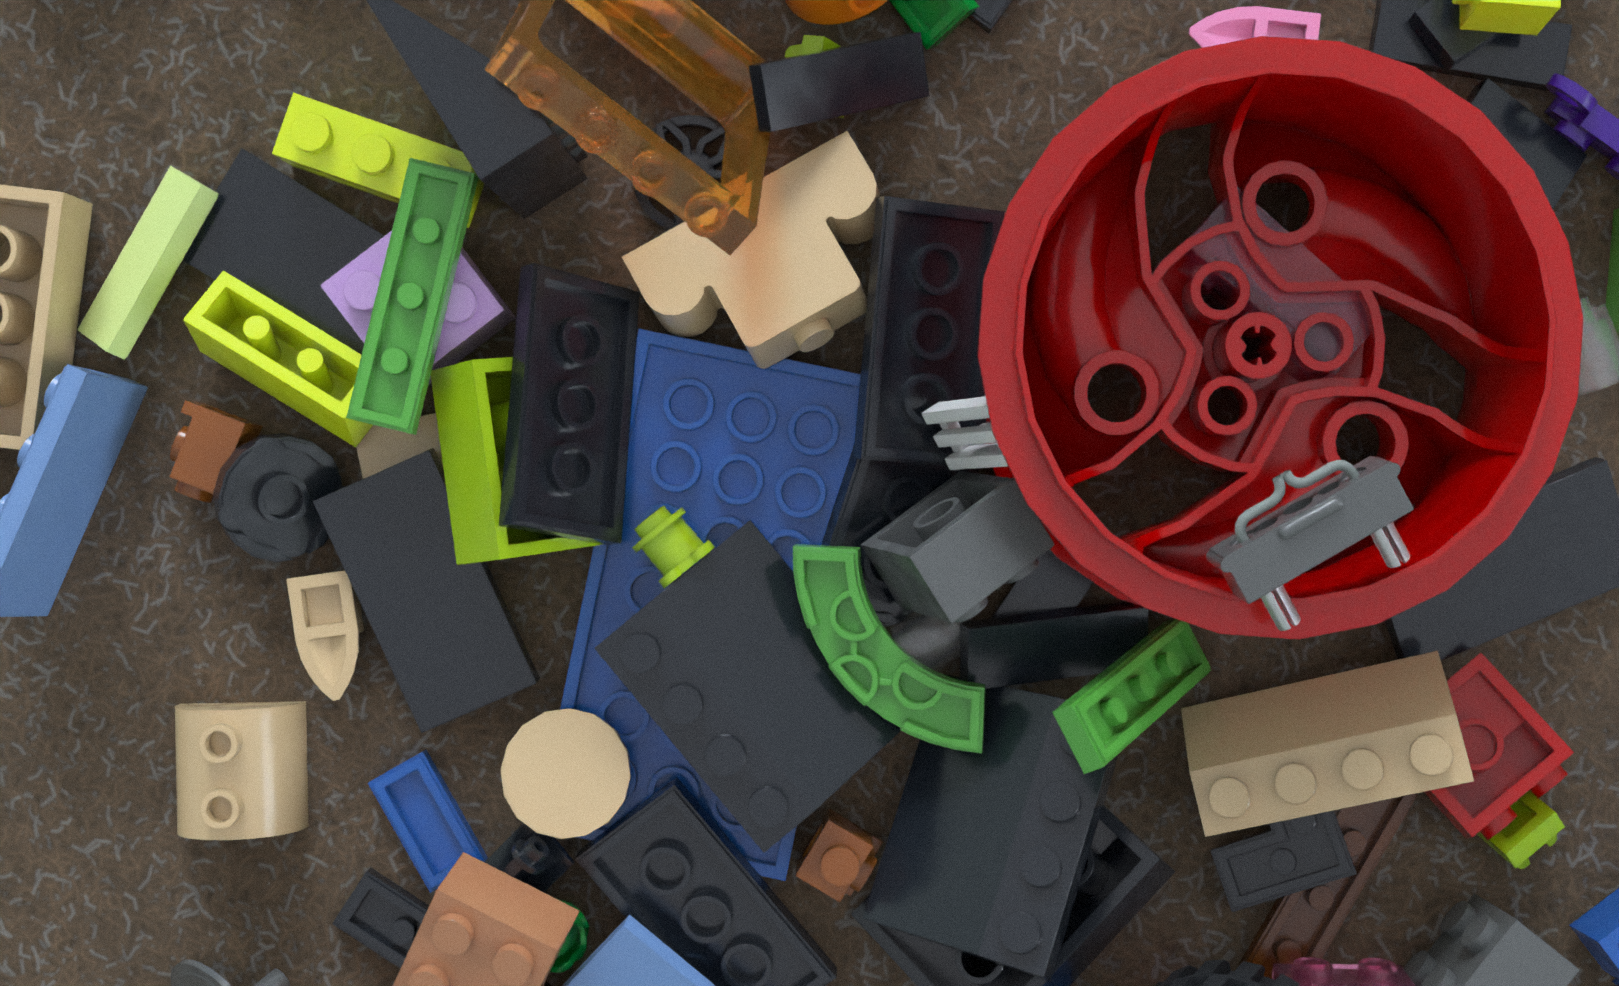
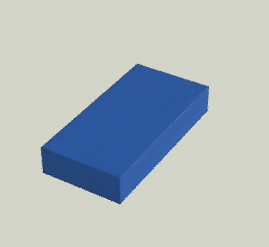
(425, 818)

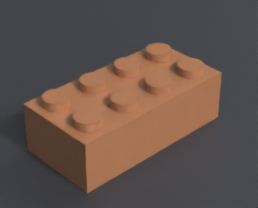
(486, 931)

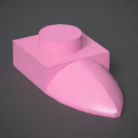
(1252, 22)

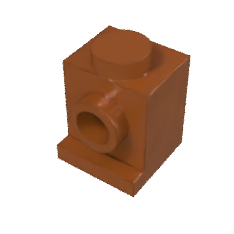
(205, 447)
(838, 857)

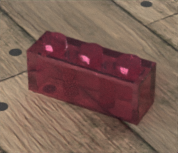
(1294, 265)

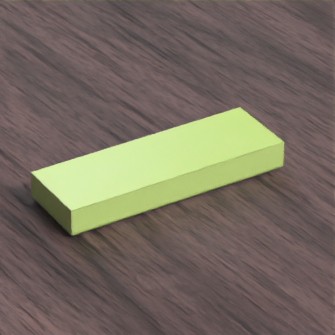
(147, 263)

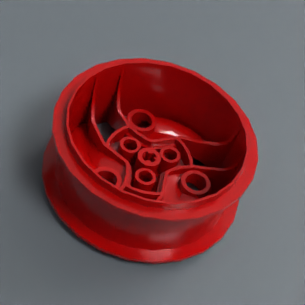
(1405, 205)

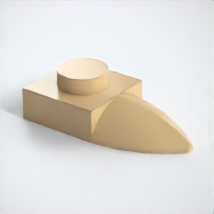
(326, 628)

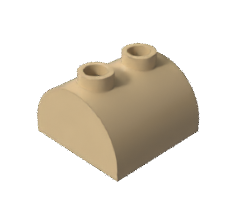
(241, 770)

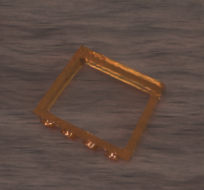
(691, 55)

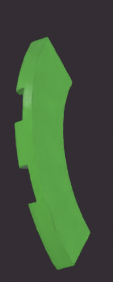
(872, 662)

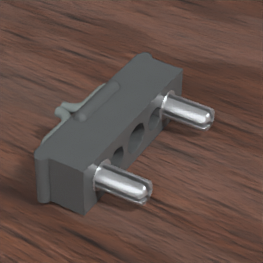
(1311, 530)

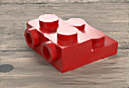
(1506, 749)

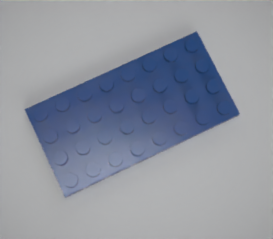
(729, 451)

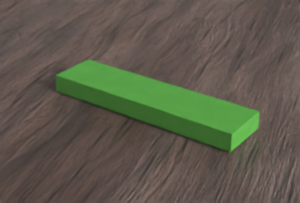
(412, 296)
(1131, 694)

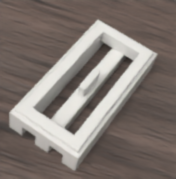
(962, 439)

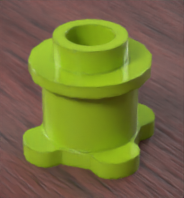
(670, 544)

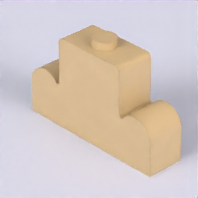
(788, 277)

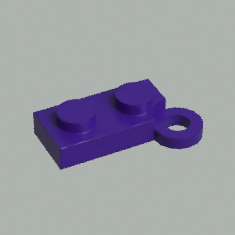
(1583, 120)

